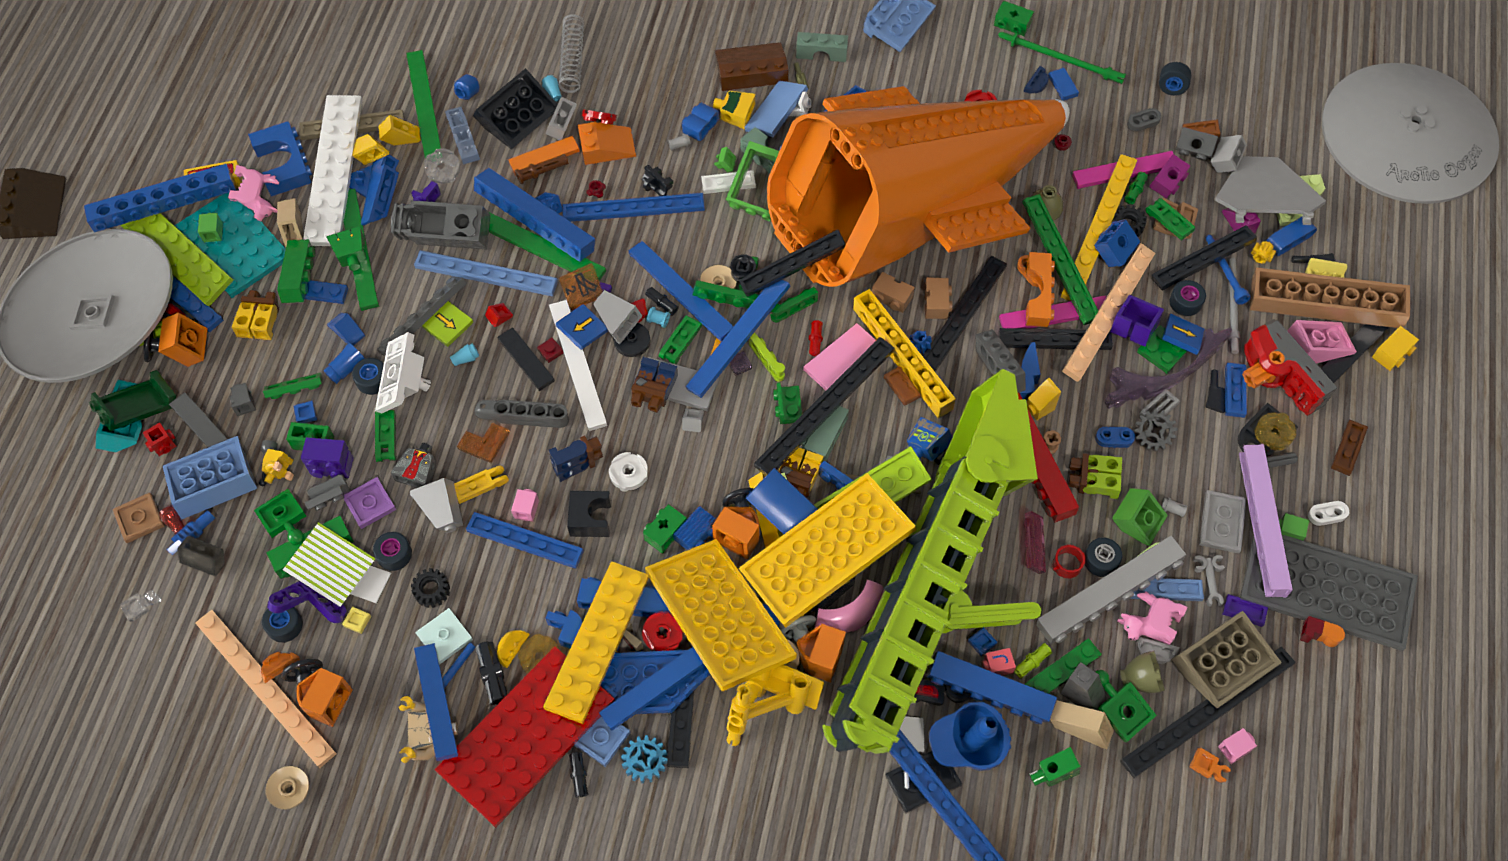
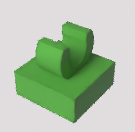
(726, 160)

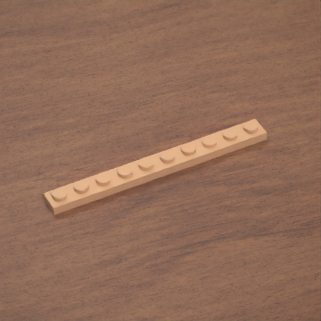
(1105, 316)
(268, 692)

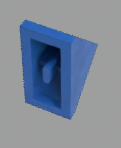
(346, 328)

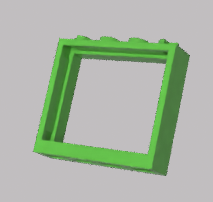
(751, 150)

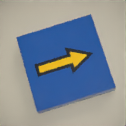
(581, 327)
(1183, 334)

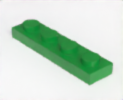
(723, 294)
(1063, 668)

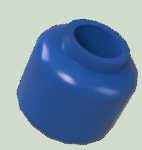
(466, 87)

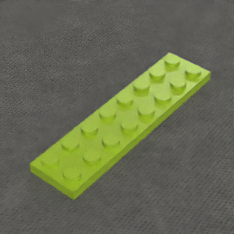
(187, 261)

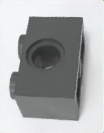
(1206, 141)

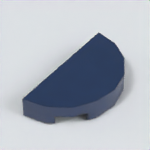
(1037, 82)

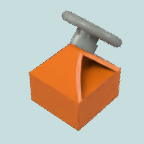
(817, 649)

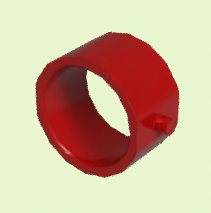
(1070, 549)

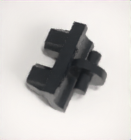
(654, 181)

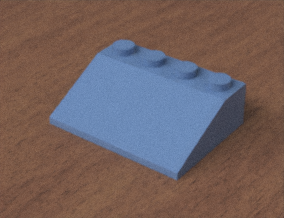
(208, 477)

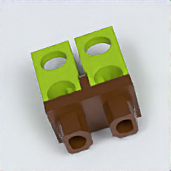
(1097, 475)

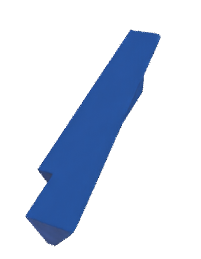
(380, 189)

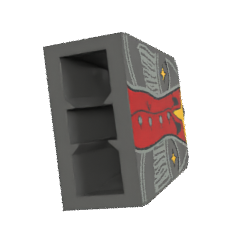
(415, 467)

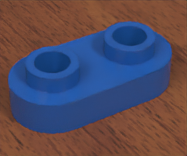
(1115, 438)

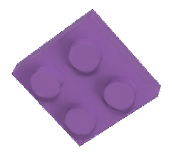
(369, 503)

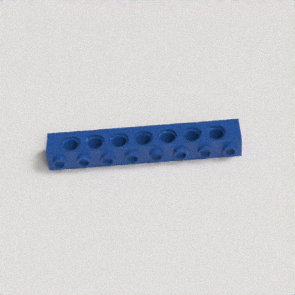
(159, 198)

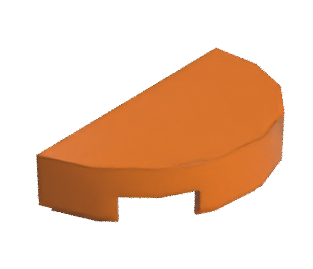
(276, 663)

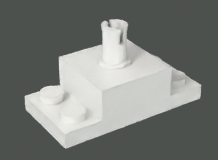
(400, 374)

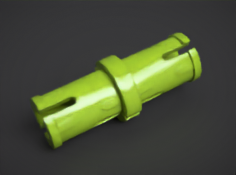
(1032, 660)

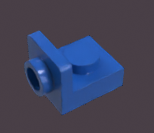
(551, 201)

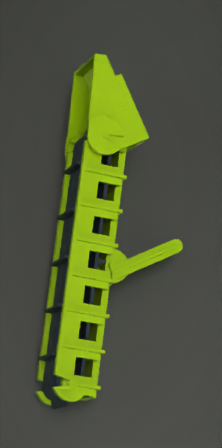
(925, 596)

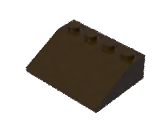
(30, 203)

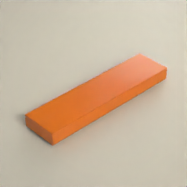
(565, 146)

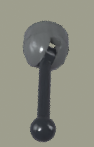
(266, 444)

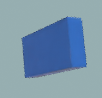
(1063, 84)

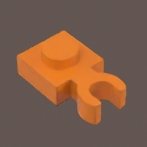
(1206, 765)

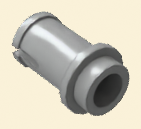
(678, 142)
(1173, 507)

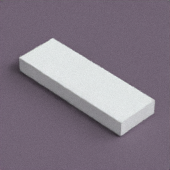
(723, 182)

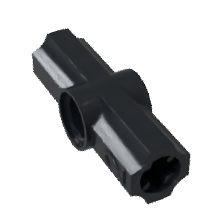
(491, 672)

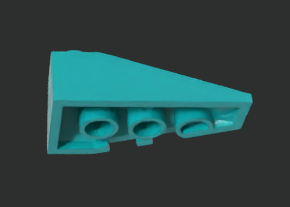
(121, 437)

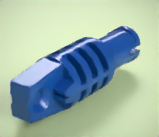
(193, 529)

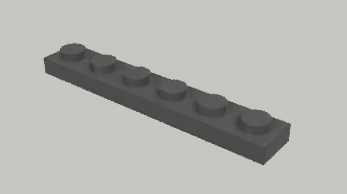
(426, 311)

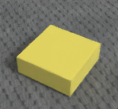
(356, 620)

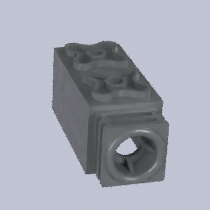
(441, 224)

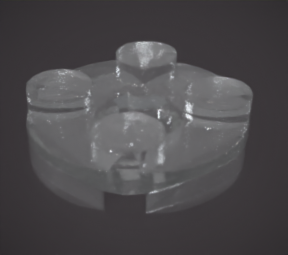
(444, 175)

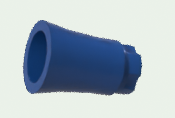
(343, 363)

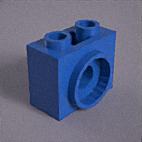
(1117, 243)

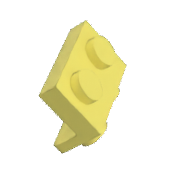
(1326, 268)

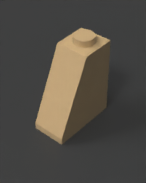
(289, 220)
(1082, 723)

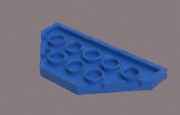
(633, 668)

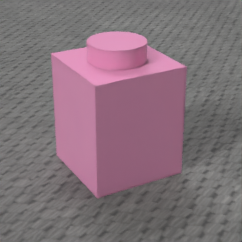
(525, 505)
(1237, 745)

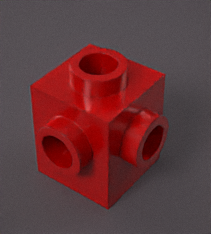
(159, 439)

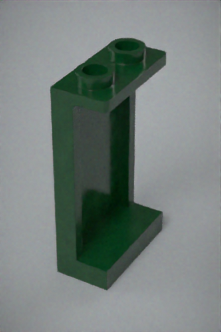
(133, 402)

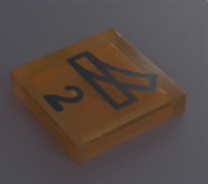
(581, 286)

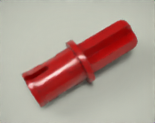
(815, 338)

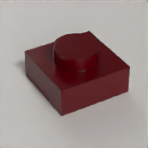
(550, 350)

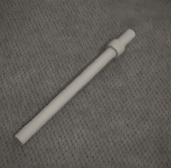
(1235, 335)

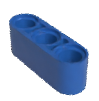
(1291, 236)

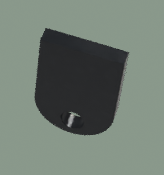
(1247, 433)

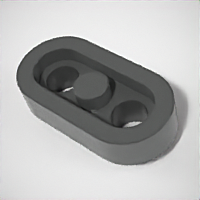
(1141, 120)

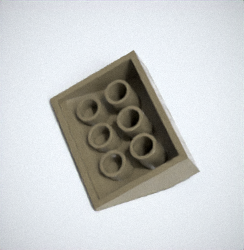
(1227, 660)

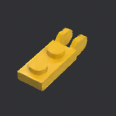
(479, 483)

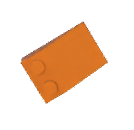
(605, 142)

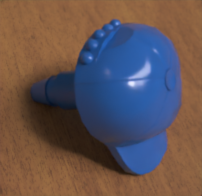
(971, 737)

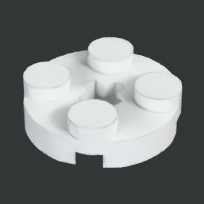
(631, 461)

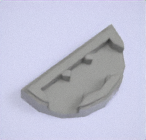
(1163, 651)

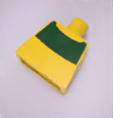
(736, 107)

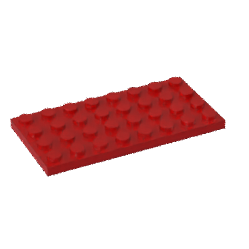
(516, 744)

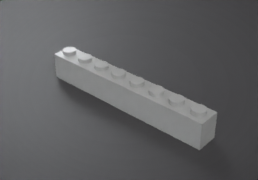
(1110, 590)

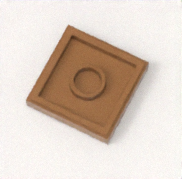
(138, 517)

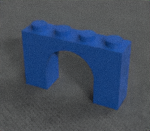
(282, 138)

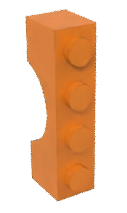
(1040, 269)

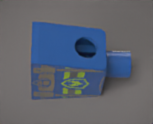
(929, 439)

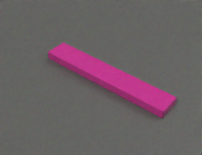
(1103, 173)
(1062, 313)

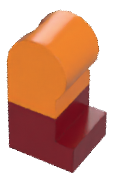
(1321, 631)

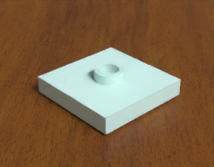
(446, 634)

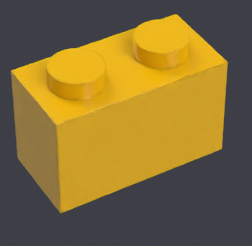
(1395, 348)

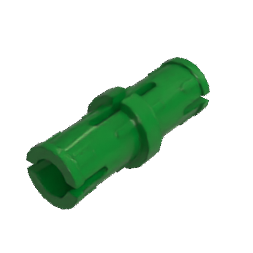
(1136, 188)

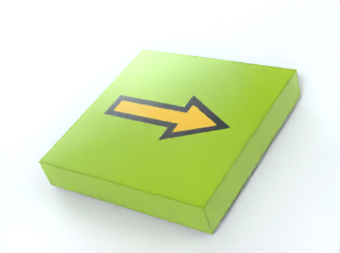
(447, 324)

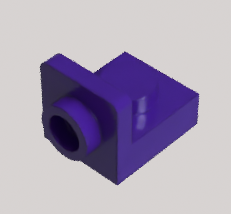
(429, 194)

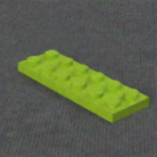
(896, 477)

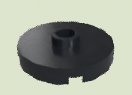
(634, 346)

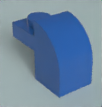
(569, 626)

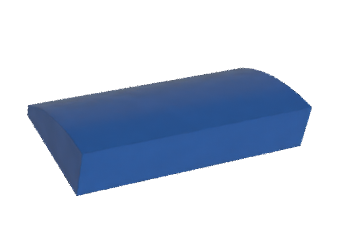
(780, 501)

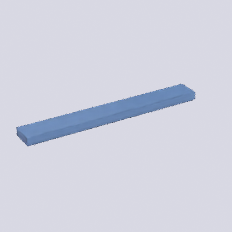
(486, 273)

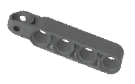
(529, 418)

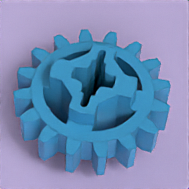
(652, 756)

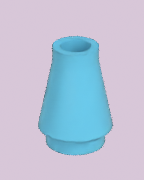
(551, 85)
(464, 355)

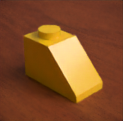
(398, 131)
(368, 149)
(1043, 399)

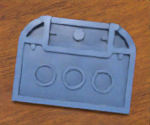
(897, 20)

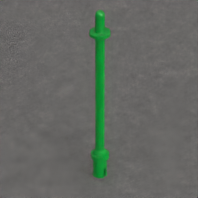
(1107, 73)

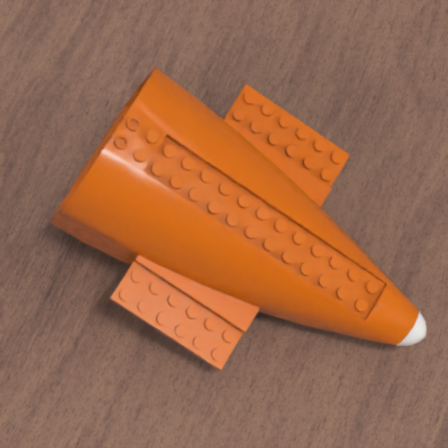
(903, 175)

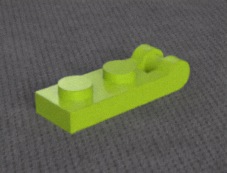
(767, 358)

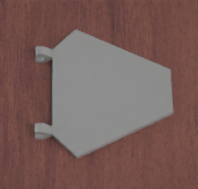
(1268, 187)

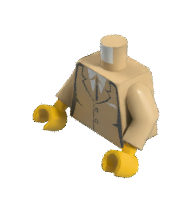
(419, 734)

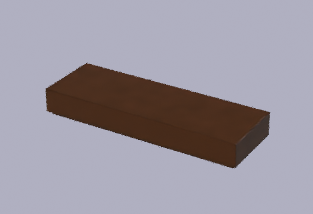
(1349, 447)

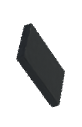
(912, 797)

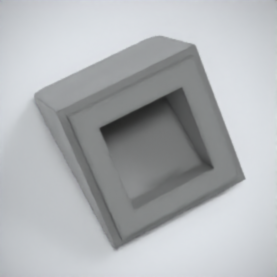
(692, 420)

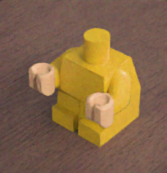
(275, 466)

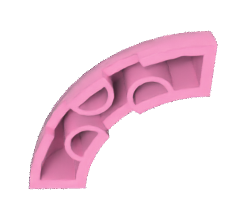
(854, 614)

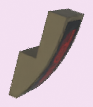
(633, 642)

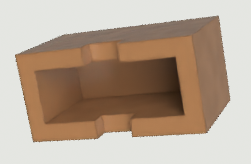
(892, 293)
(937, 298)

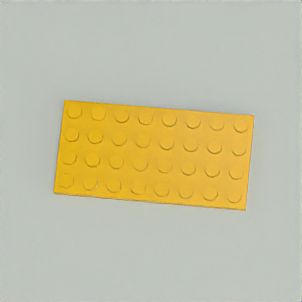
(827, 549)
(720, 614)

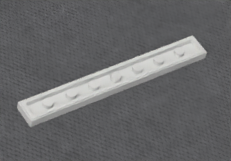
(579, 372)

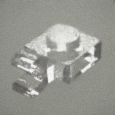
(137, 605)

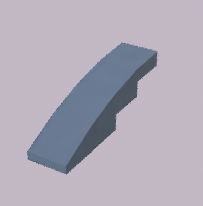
(462, 135)

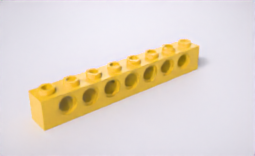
(905, 353)

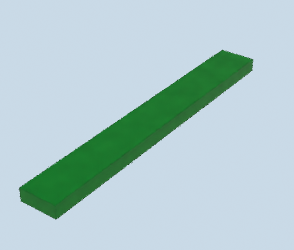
(423, 102)
(538, 245)
(1060, 255)
(363, 276)

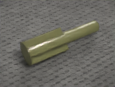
(800, 76)

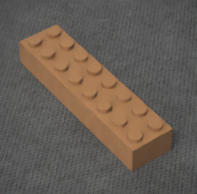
(1330, 298)

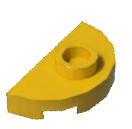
(510, 645)

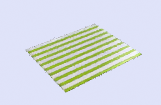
(329, 564)

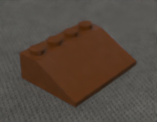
(751, 66)

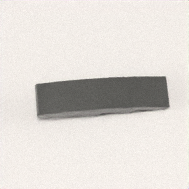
(197, 421)

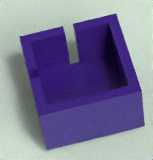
(1137, 320)
(327, 457)

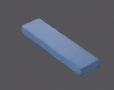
(1175, 589)

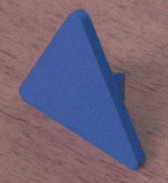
(360, 180)

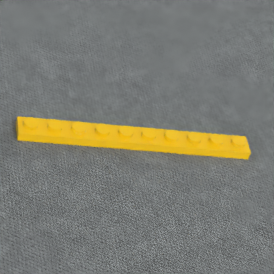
(1103, 217)

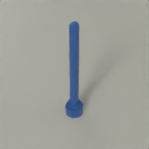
(1240, 295)

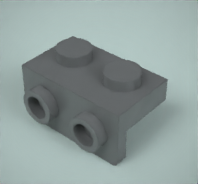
(327, 491)

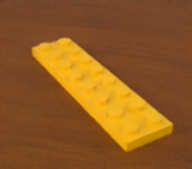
(596, 642)

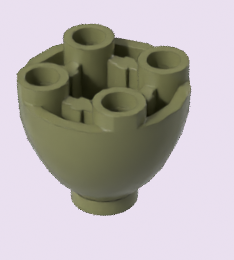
(1052, 200)
(1144, 673)

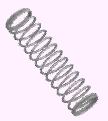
(561, 78)

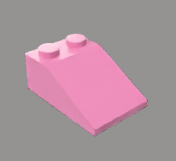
(1322, 339)

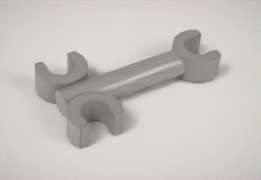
(1210, 566)

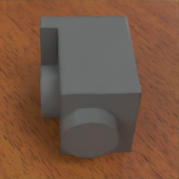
(241, 399)

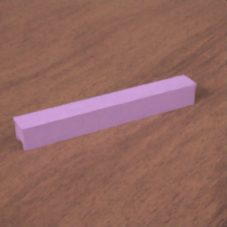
(1265, 521)

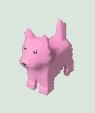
(250, 192)
(1157, 621)

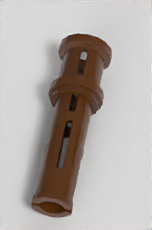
(533, 171)

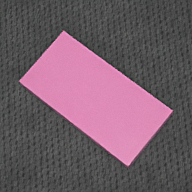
(839, 356)

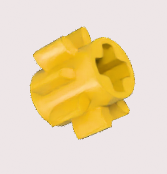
(1263, 252)

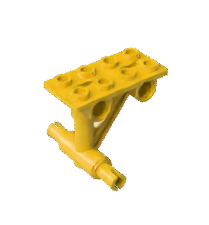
(791, 689)

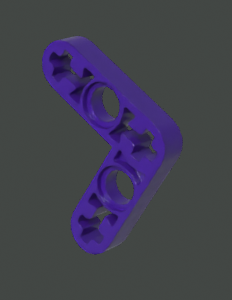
(305, 593)

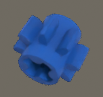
(921, 341)

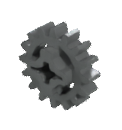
(1150, 418)

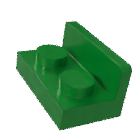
(789, 403)

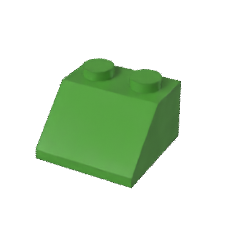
(1140, 515)

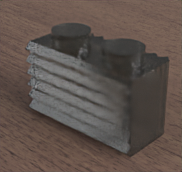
(201, 555)

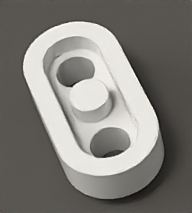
(1327, 514)

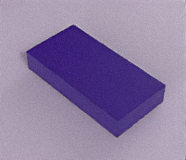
(1255, 612)

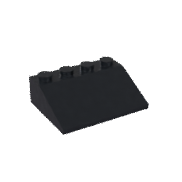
(516, 109)

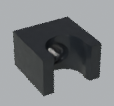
(581, 507)

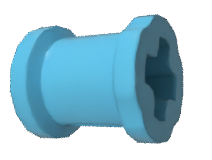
(658, 317)

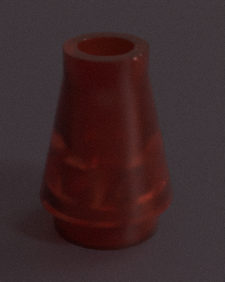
(171, 519)

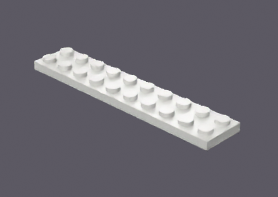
(332, 168)

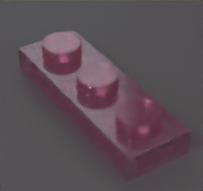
(1035, 542)

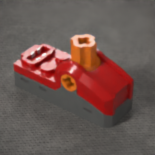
(1280, 361)

